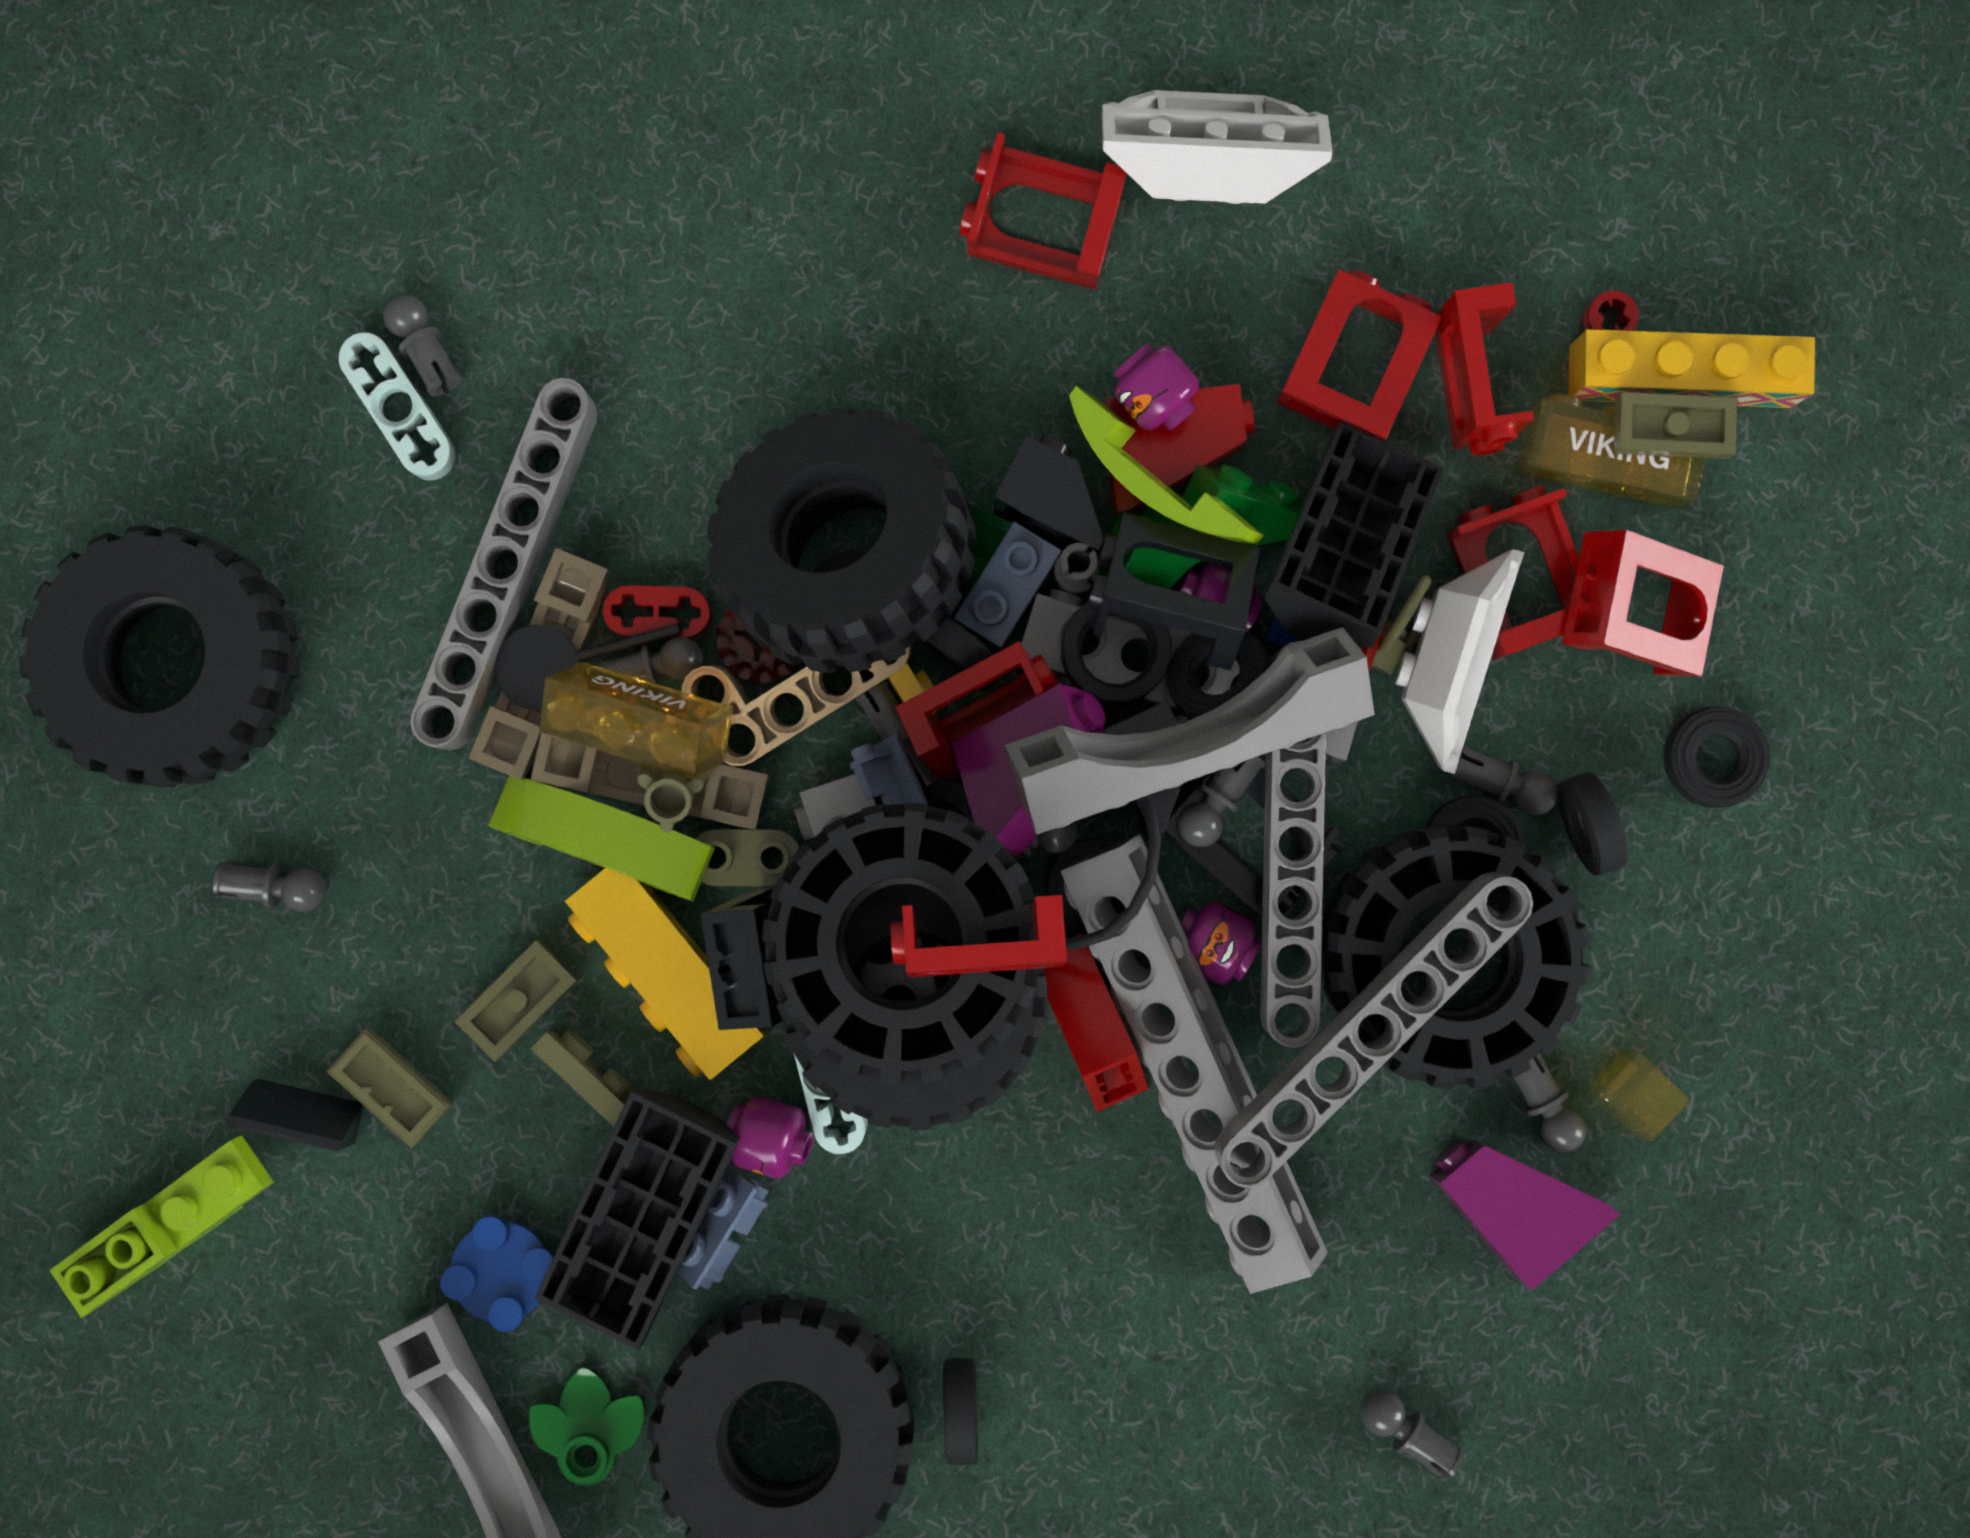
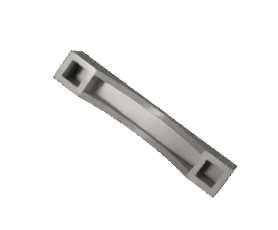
(1302, 694)
(456, 1403)

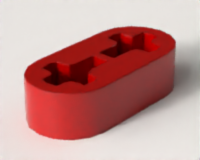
(657, 599)

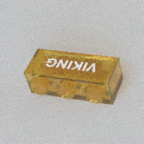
(1577, 449)
(636, 719)

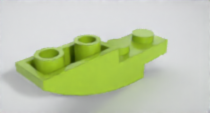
(162, 1226)

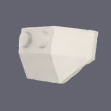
(1214, 144)
(1454, 654)

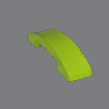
(1108, 435)
(602, 836)

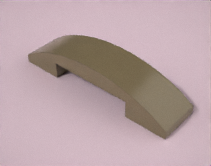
(569, 603)
(727, 796)

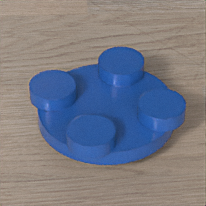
(497, 1272)

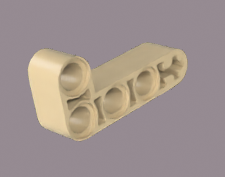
(806, 685)

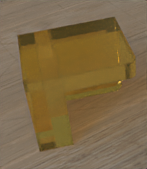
(1638, 1095)

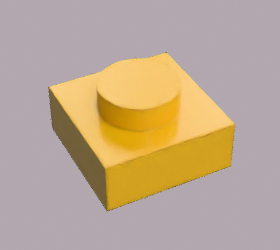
(908, 684)

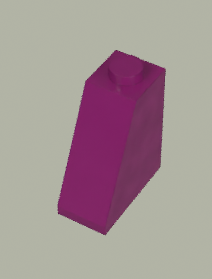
(986, 765)
(1518, 1210)

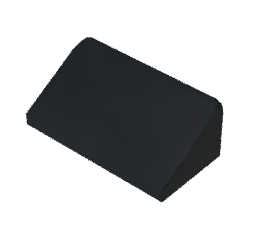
(297, 1115)

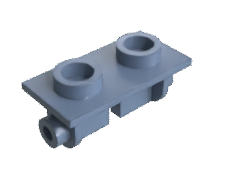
(1008, 584)
(887, 772)
(732, 1207)

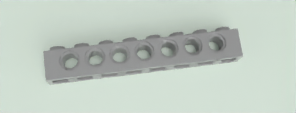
(1259, 1255)

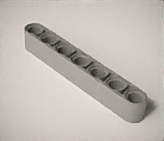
(503, 537)
(1304, 872)
(1401, 1021)

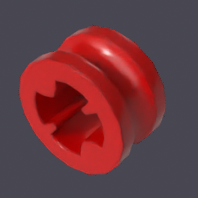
(1627, 316)

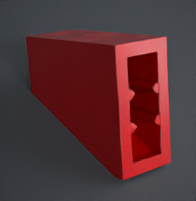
(1203, 439)
(1094, 1030)

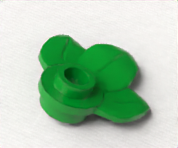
(587, 1418)

